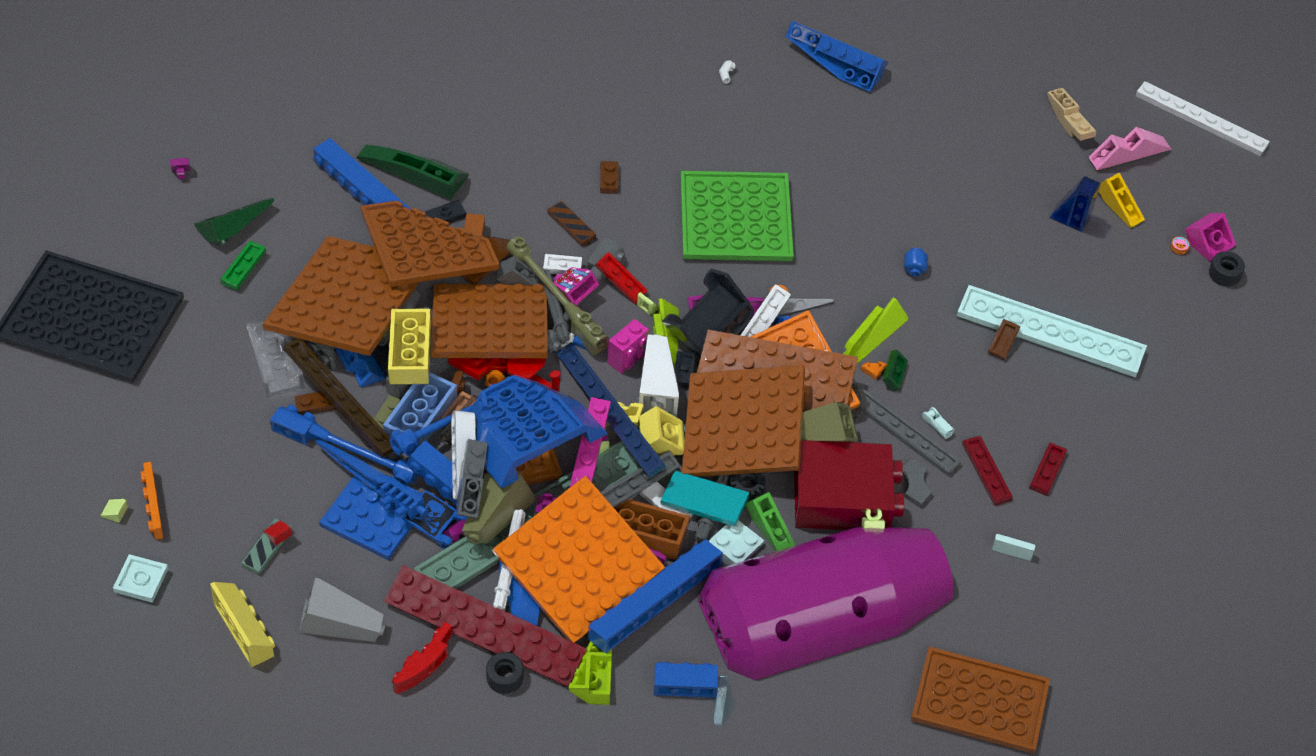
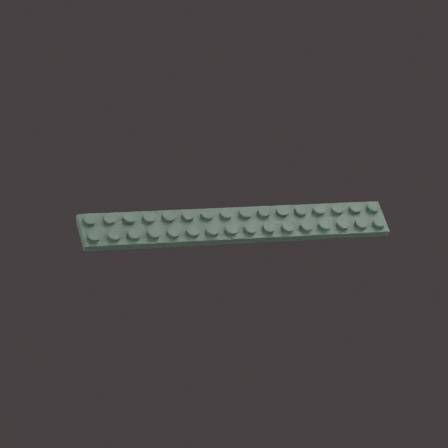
(467, 560)

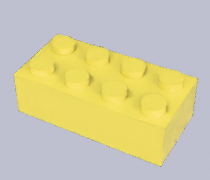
(409, 346)

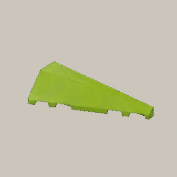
(593, 677)

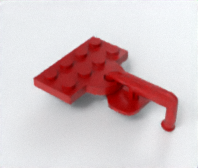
(521, 367)

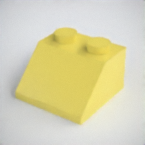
(662, 431)

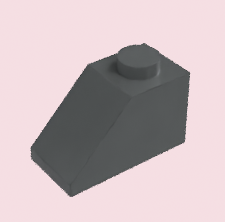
(516, 272)

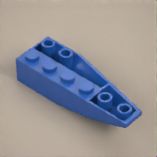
(838, 57)

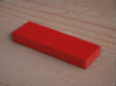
(620, 277)

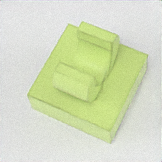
(873, 522)

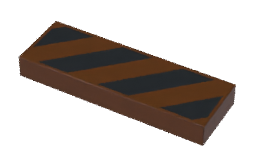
(571, 223)

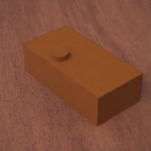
(656, 527)

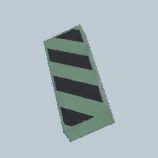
(261, 553)

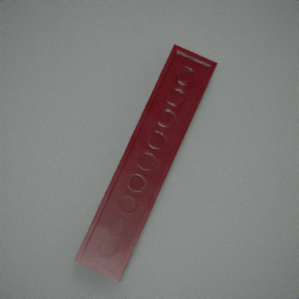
(485, 625)

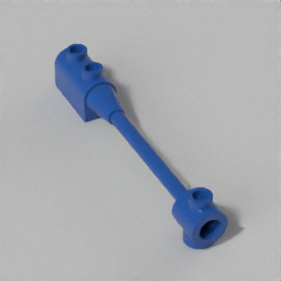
(303, 428)
(406, 441)

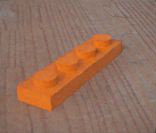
(152, 508)

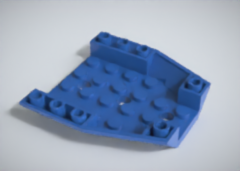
(516, 438)

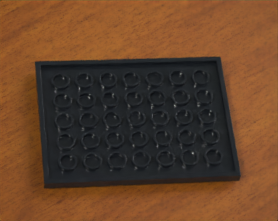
(89, 316)

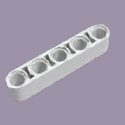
(462, 429)

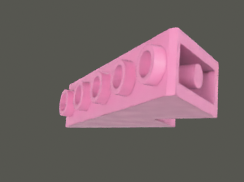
(1135, 145)

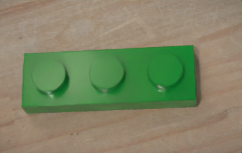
(243, 265)

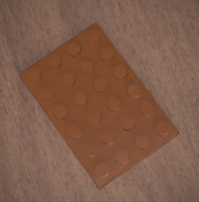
(981, 700)

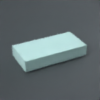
(1013, 547)

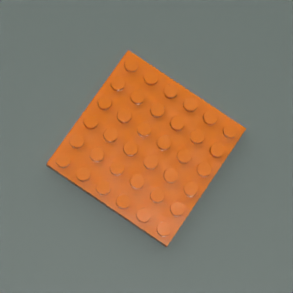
(578, 559)

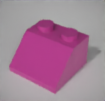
(1211, 235)

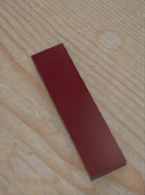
(987, 470)

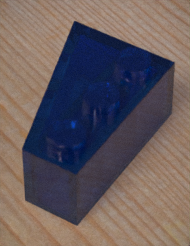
(1077, 204)

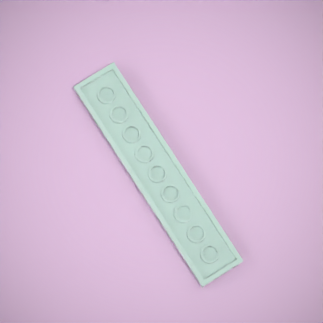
(1053, 331)

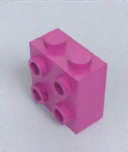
(627, 346)

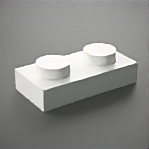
(559, 264)

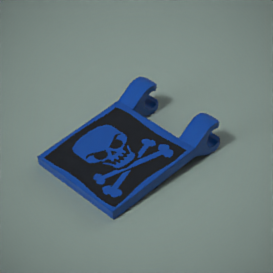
(436, 521)

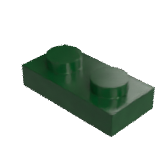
(895, 370)

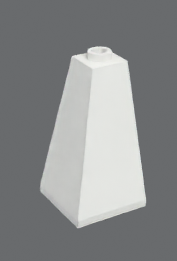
(658, 377)

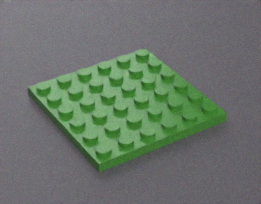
(736, 216)

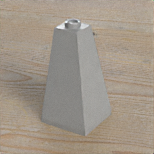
(339, 615)

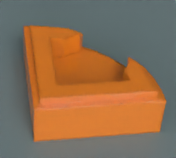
(873, 369)

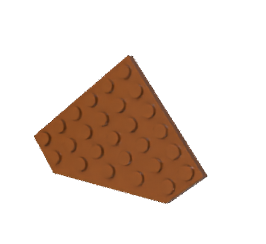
(423, 248)

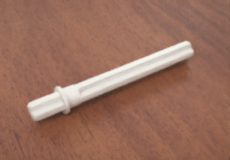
(502, 590)

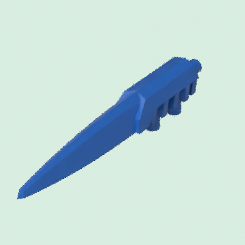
(389, 488)

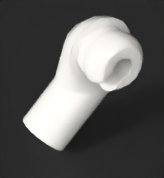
(724, 71)

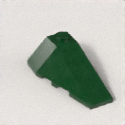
(224, 226)

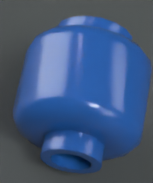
(915, 262)

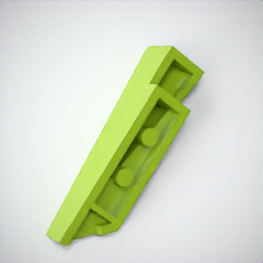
(664, 309)
(876, 329)

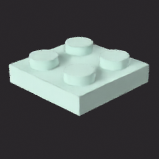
(737, 542)
(140, 578)

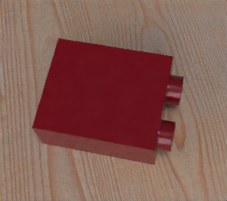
(843, 481)

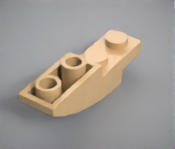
(1068, 114)

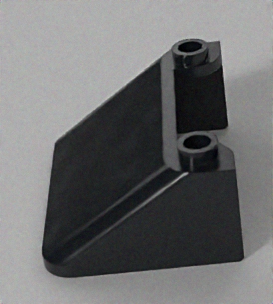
(720, 309)

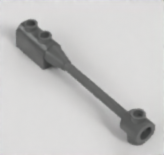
(606, 245)

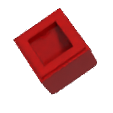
(278, 532)

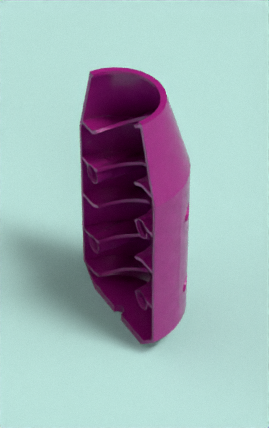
(824, 597)

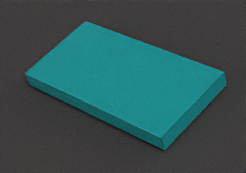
(705, 498)

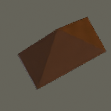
(499, 246)

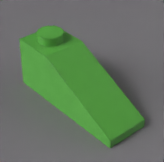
(769, 521)

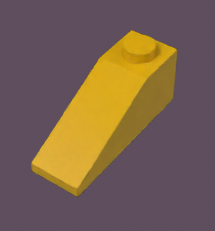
(1119, 199)

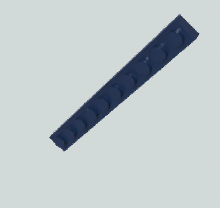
(617, 417)

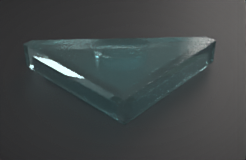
(720, 700)

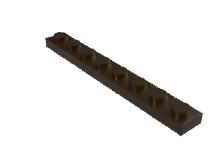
(339, 396)

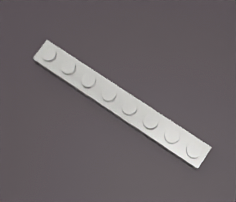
(1202, 118)

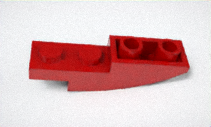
(422, 665)

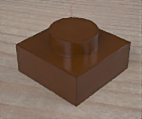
(458, 380)

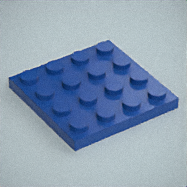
(363, 521)

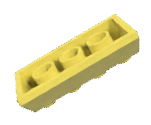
(242, 622)

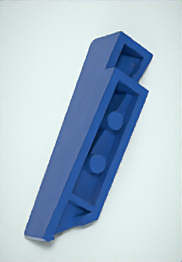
(364, 366)

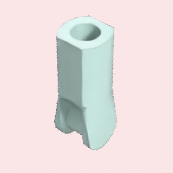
(939, 423)

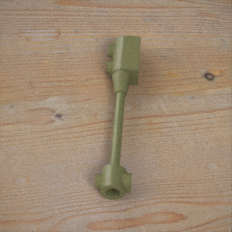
(582, 324)

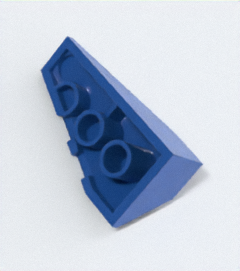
(521, 602)

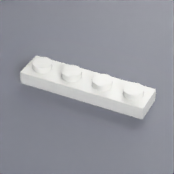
(767, 311)

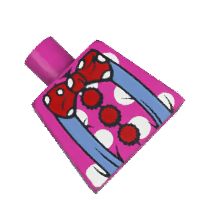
(576, 283)

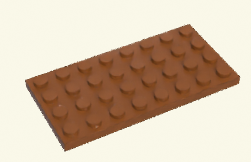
(826, 373)

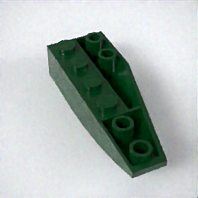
(416, 169)

